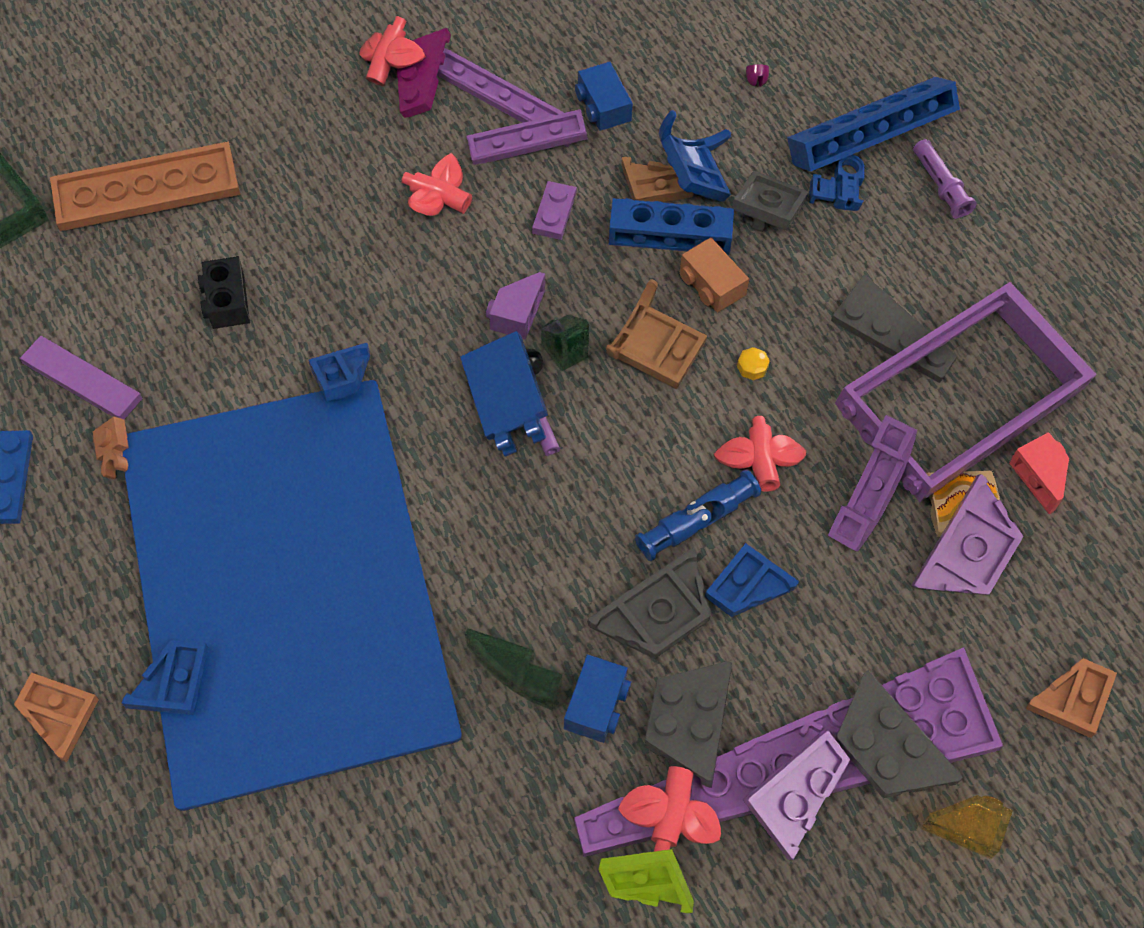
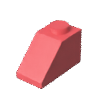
(1043, 469)

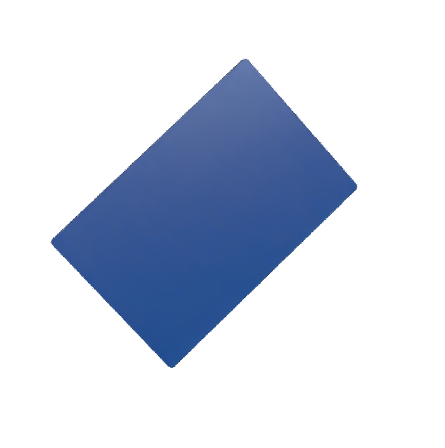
(302, 574)

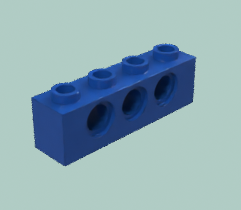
(669, 225)

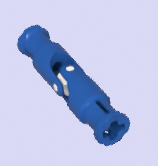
(686, 522)

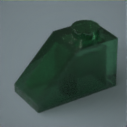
(566, 340)

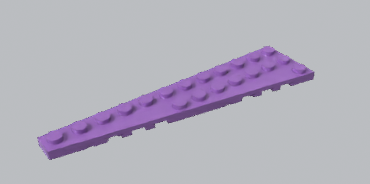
(938, 697)

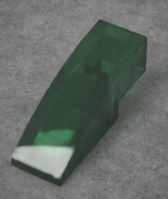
(515, 668)

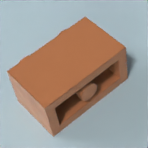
(713, 275)

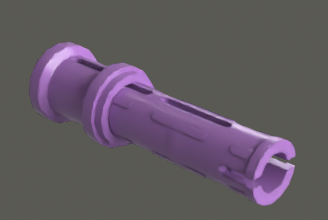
(949, 188)

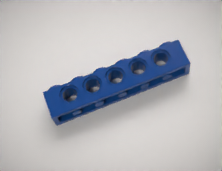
(873, 123)

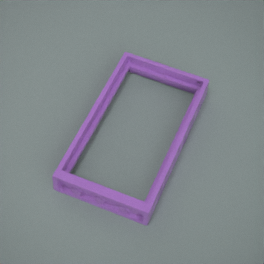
(1030, 328)

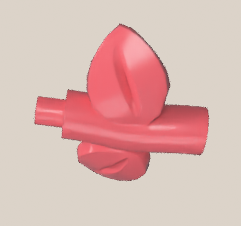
(388, 51)
(438, 189)
(761, 453)
(672, 811)

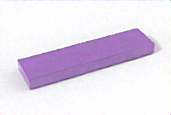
(527, 137)
(81, 378)

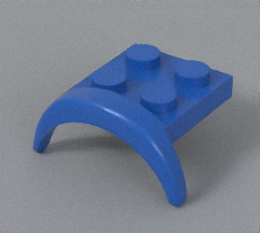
(694, 161)

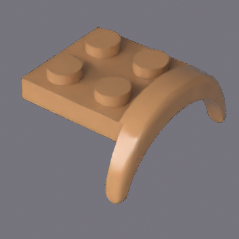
(657, 342)

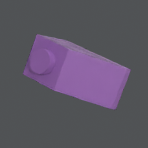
(516, 305)

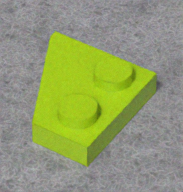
(647, 879)

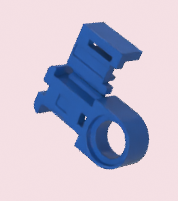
(841, 186)

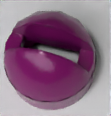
(757, 72)

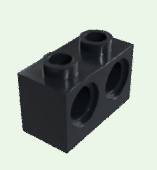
(224, 286)

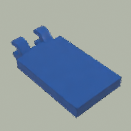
(505, 391)

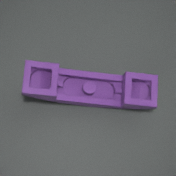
(877, 484)

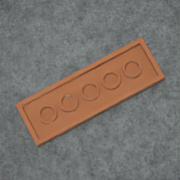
(144, 186)

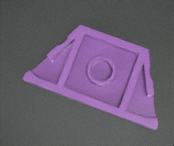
(972, 546)

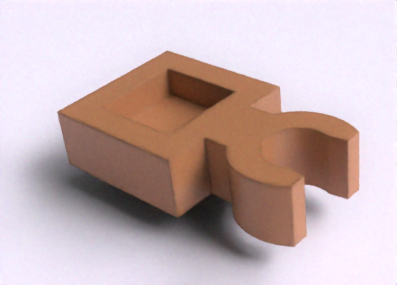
(109, 443)

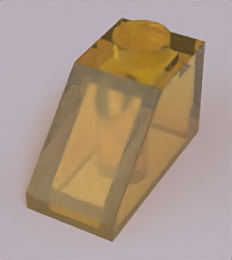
(972, 824)

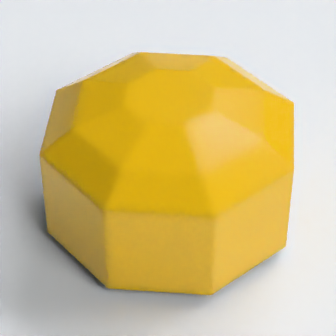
(753, 363)

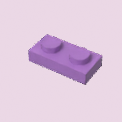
(554, 210)

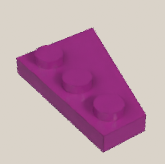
(419, 81)

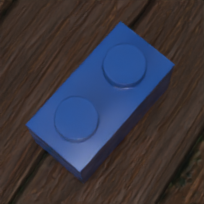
(604, 96)
(596, 699)

